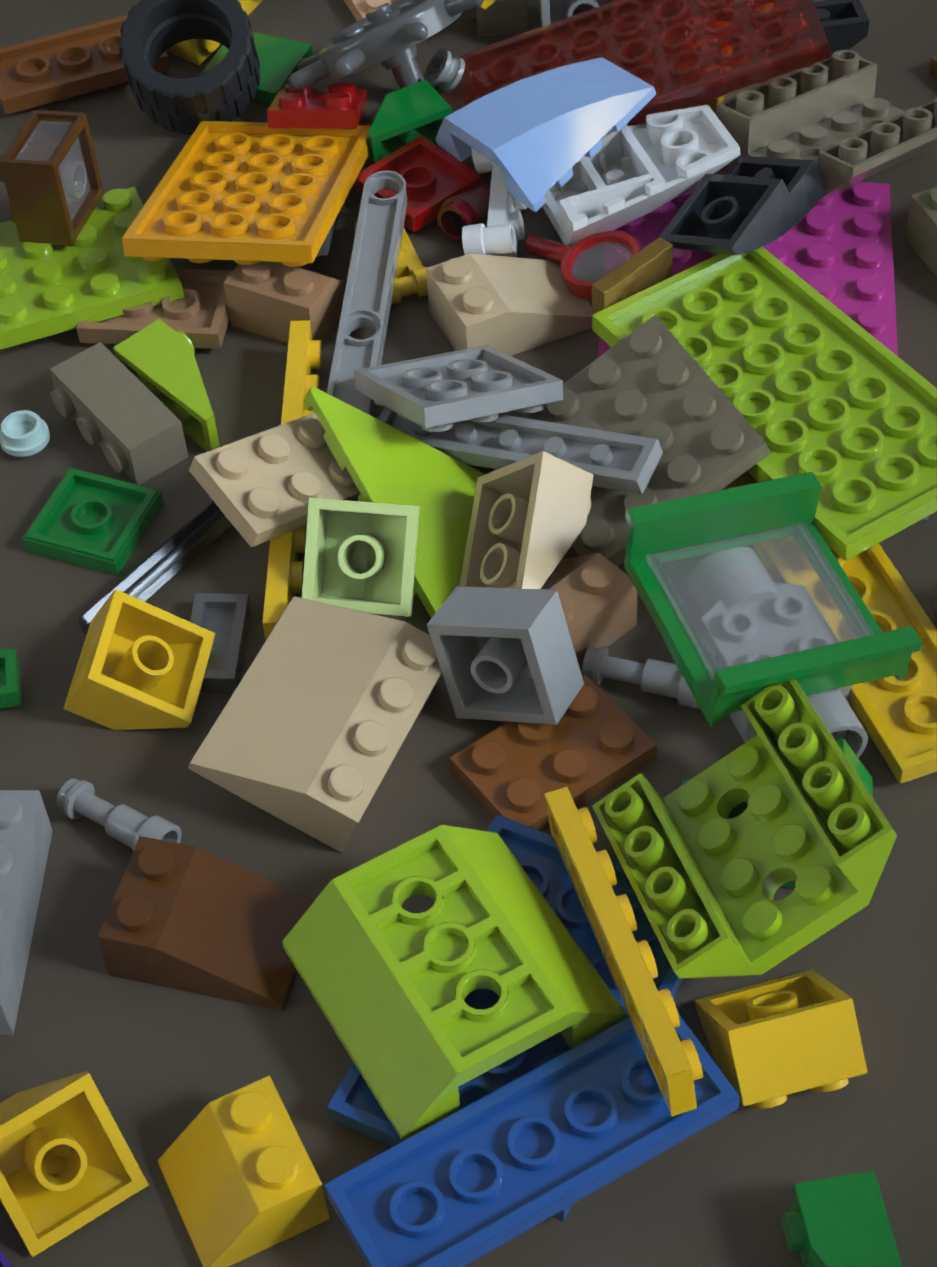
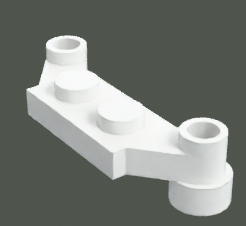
(504, 217)

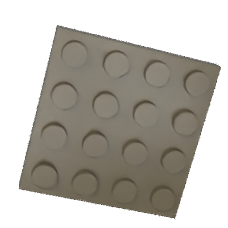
(657, 392)

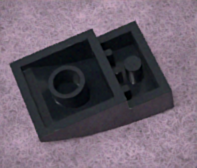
(746, 205)

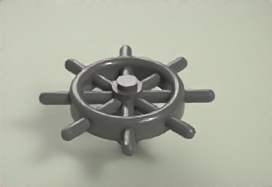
(383, 36)

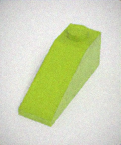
(168, 368)

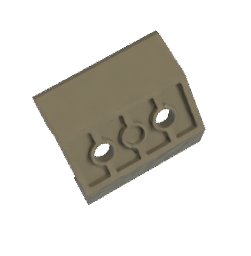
(830, 118)

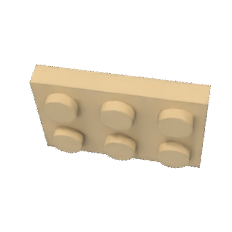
(270, 476)

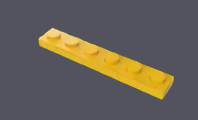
(629, 962)

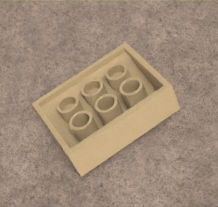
(320, 716)

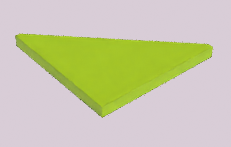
(405, 471)

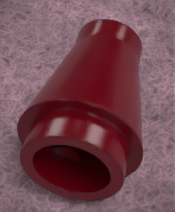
(464, 210)

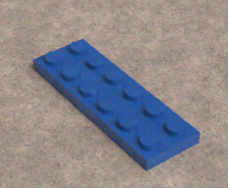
(521, 1154)

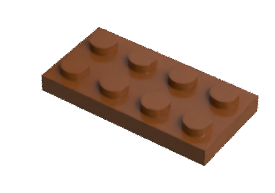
(64, 66)

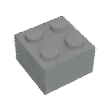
(506, 654)

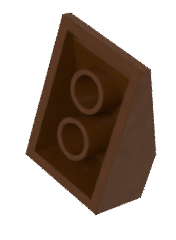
(201, 926)

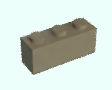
(118, 414)

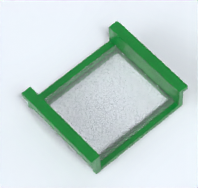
(755, 595)

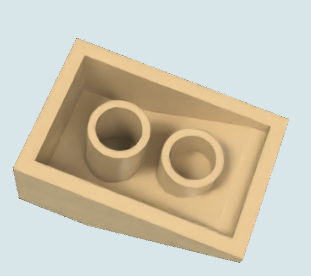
(503, 302)
(524, 522)

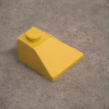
(61, 1160)

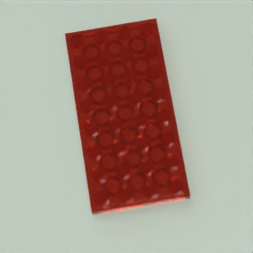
(676, 46)

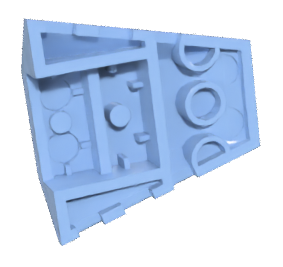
(545, 124)

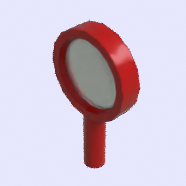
(587, 259)

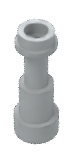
(654, 676)
(120, 822)

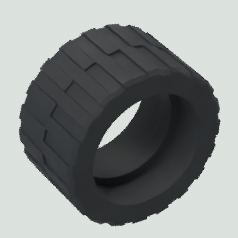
(186, 102)

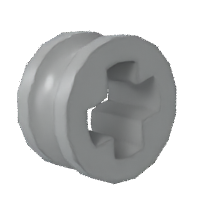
(444, 71)

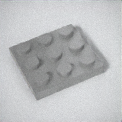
(458, 387)

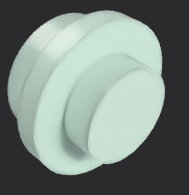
(23, 433)

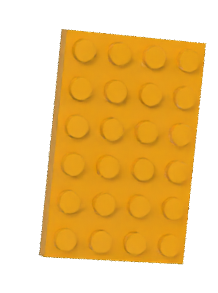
(249, 194)

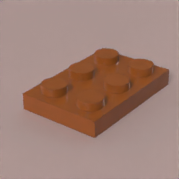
(585, 751)

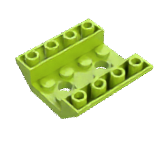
(715, 877)
(401, 977)

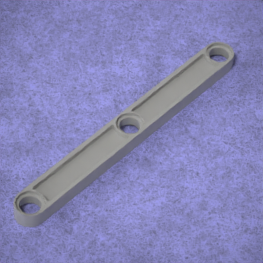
(369, 286)

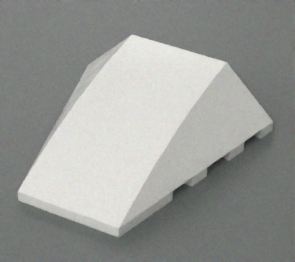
(639, 171)

